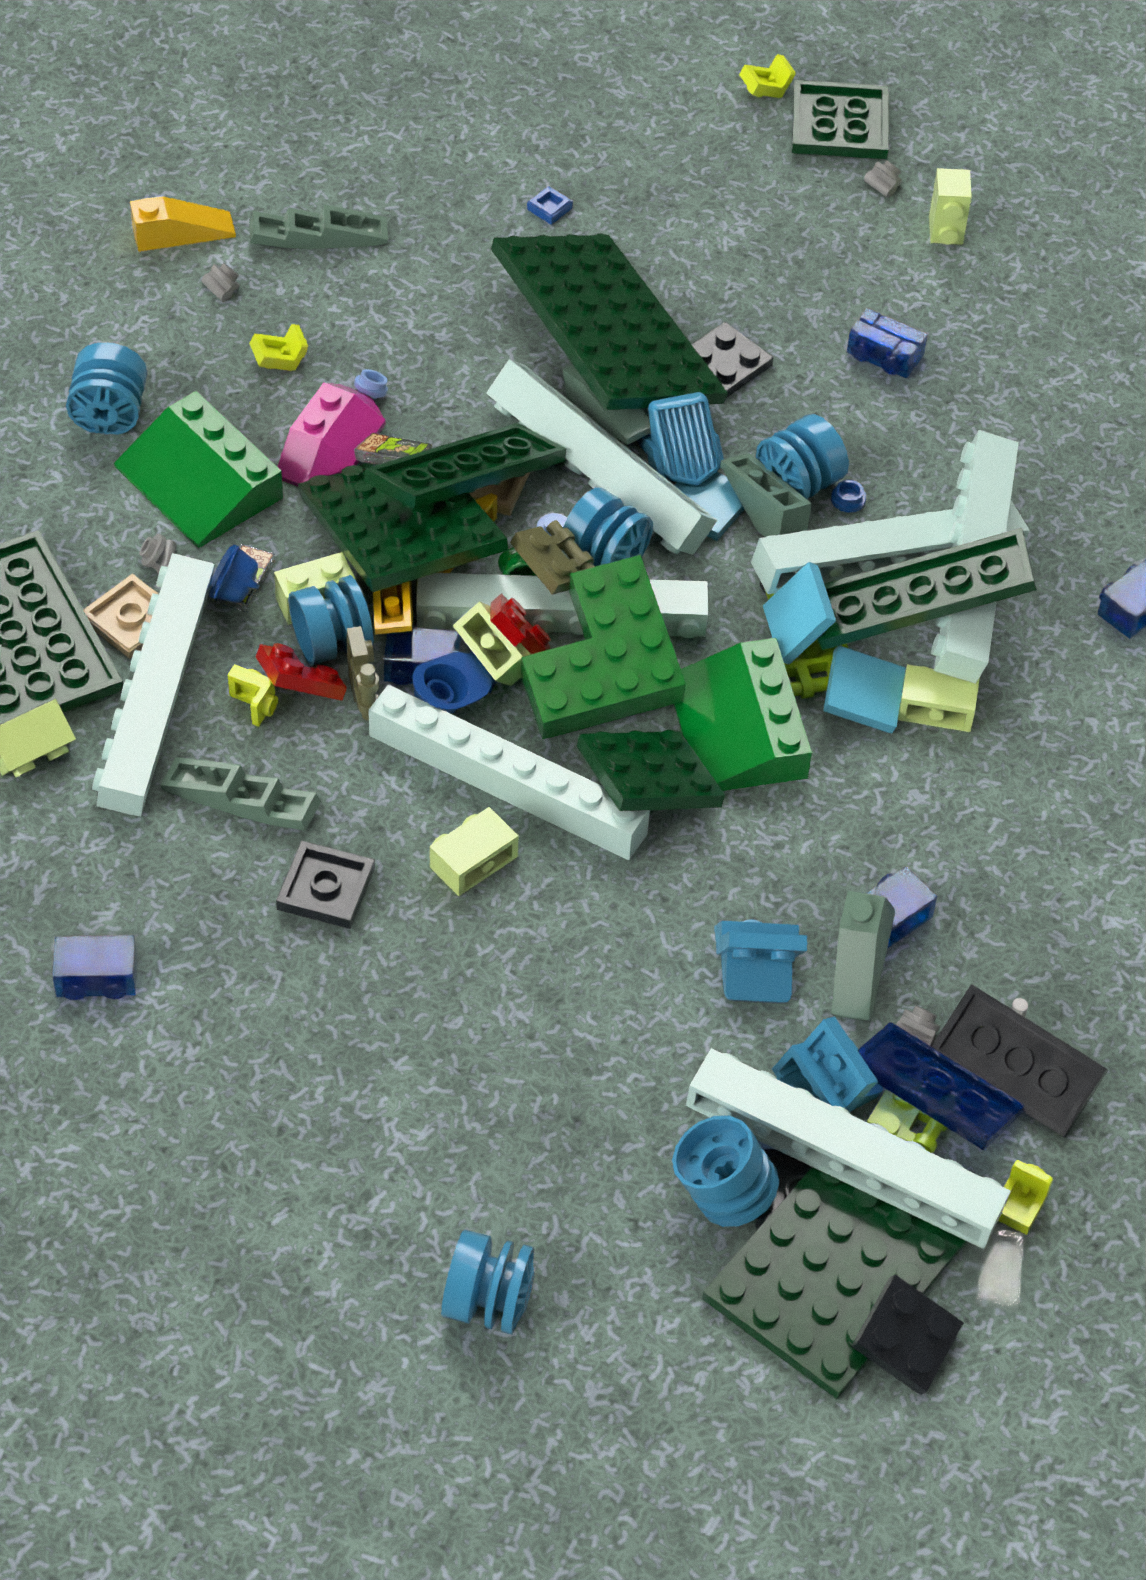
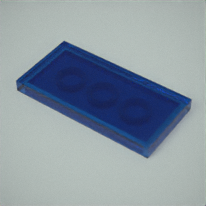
(939, 1086)

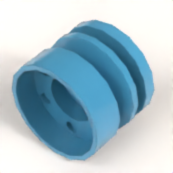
(106, 388)
(806, 455)
(608, 527)
(324, 622)
(725, 1171)
(488, 1282)

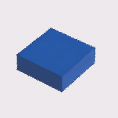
(549, 205)

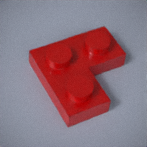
(510, 621)
(289, 673)

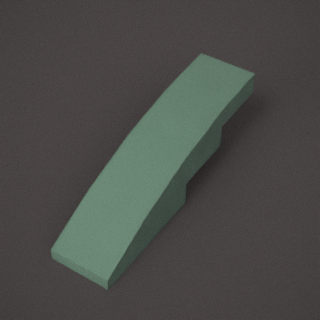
(309, 230)
(243, 795)

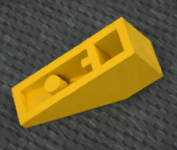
(174, 222)
(393, 609)

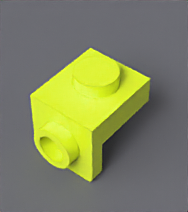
(768, 81)
(280, 352)
(254, 689)
(1028, 1193)

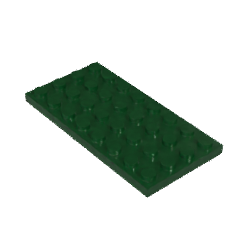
(606, 319)

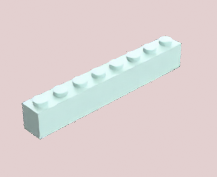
(601, 457)
(981, 512)
(857, 547)
(449, 596)
(155, 685)
(506, 771)
(849, 1148)

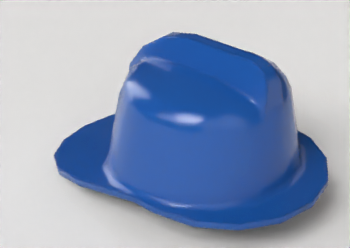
(234, 576)
(451, 681)

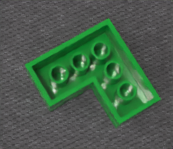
(620, 665)

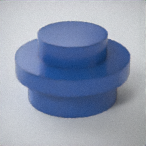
(848, 496)

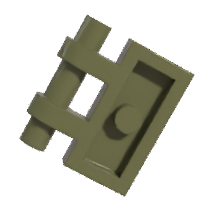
(545, 555)
(362, 676)

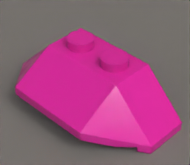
(328, 432)

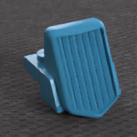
(682, 439)
(758, 959)
(829, 1068)

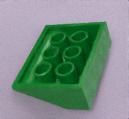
(200, 470)
(744, 717)

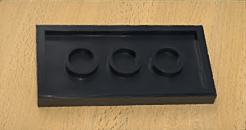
(1020, 1059)

